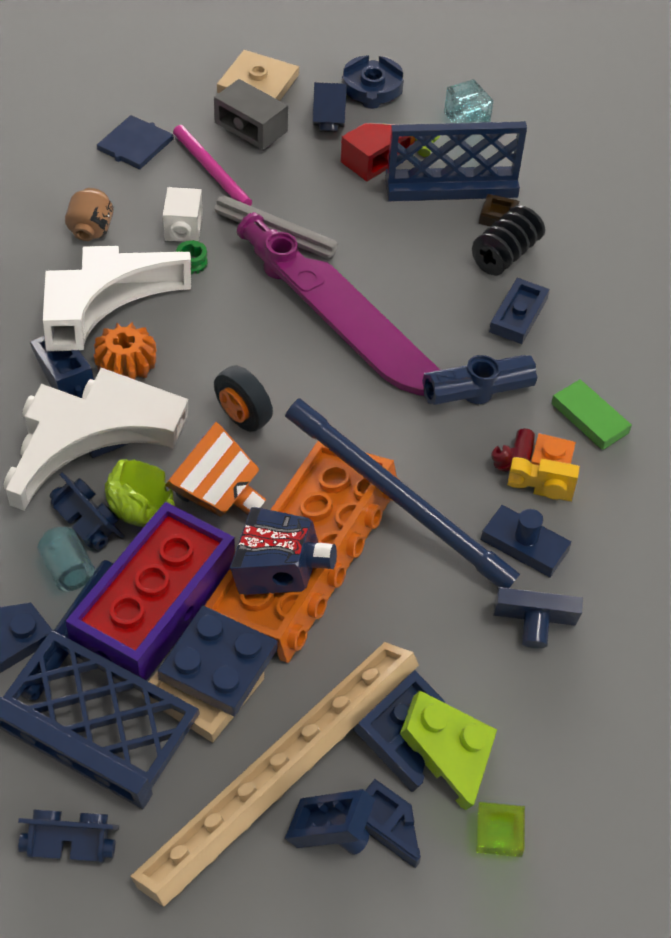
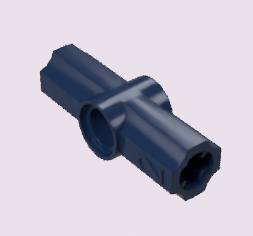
(479, 379)

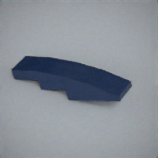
(68, 373)

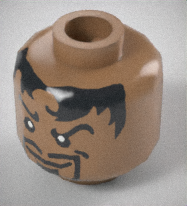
(89, 214)

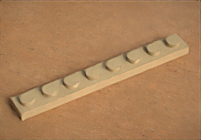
(272, 774)

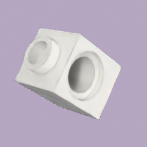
(182, 214)

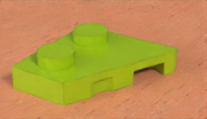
(450, 744)

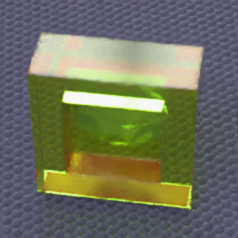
(500, 829)

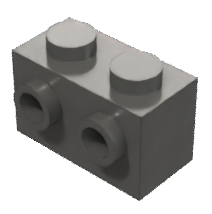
(251, 114)

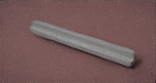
(305, 238)

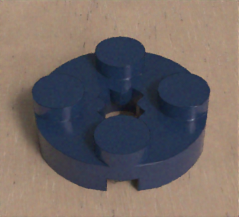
(373, 80)

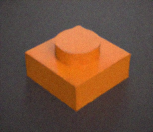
(552, 449)

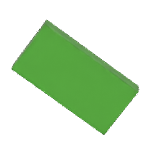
(591, 414)

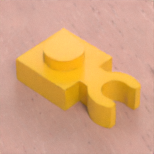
(548, 478)

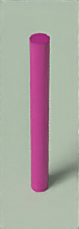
(211, 165)

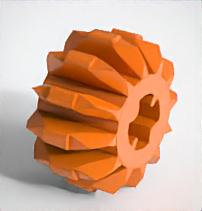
(125, 351)

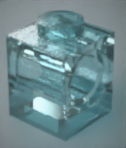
(468, 103)

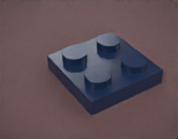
(218, 660)

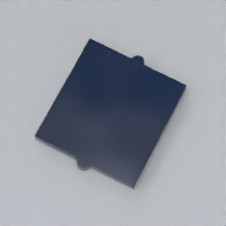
(135, 142)

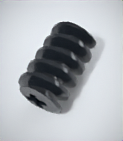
(507, 239)

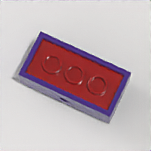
(153, 591)

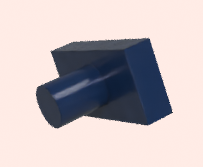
(526, 539)
(538, 611)
(332, 820)

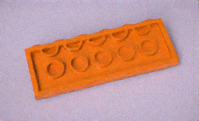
(343, 514)

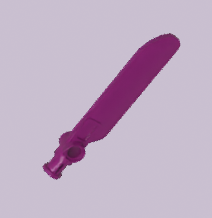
(339, 306)

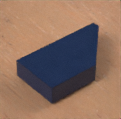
(393, 823)

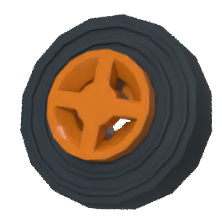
(243, 398)

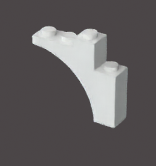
(107, 280)
(108, 414)

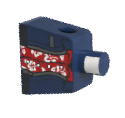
(278, 553)

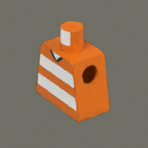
(217, 475)

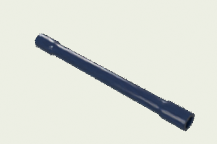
(484, 561)

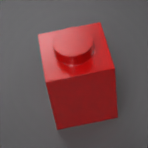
(367, 149)

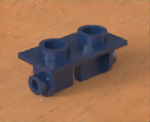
(96, 521)
(48, 835)

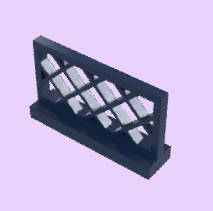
(453, 180)
(83, 754)

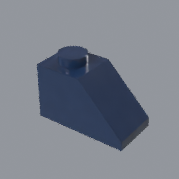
(329, 106)

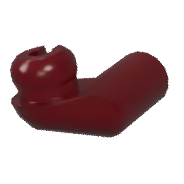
(522, 449)

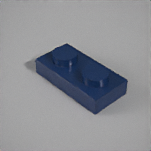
(519, 310)

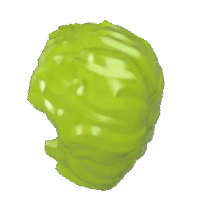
(136, 491)

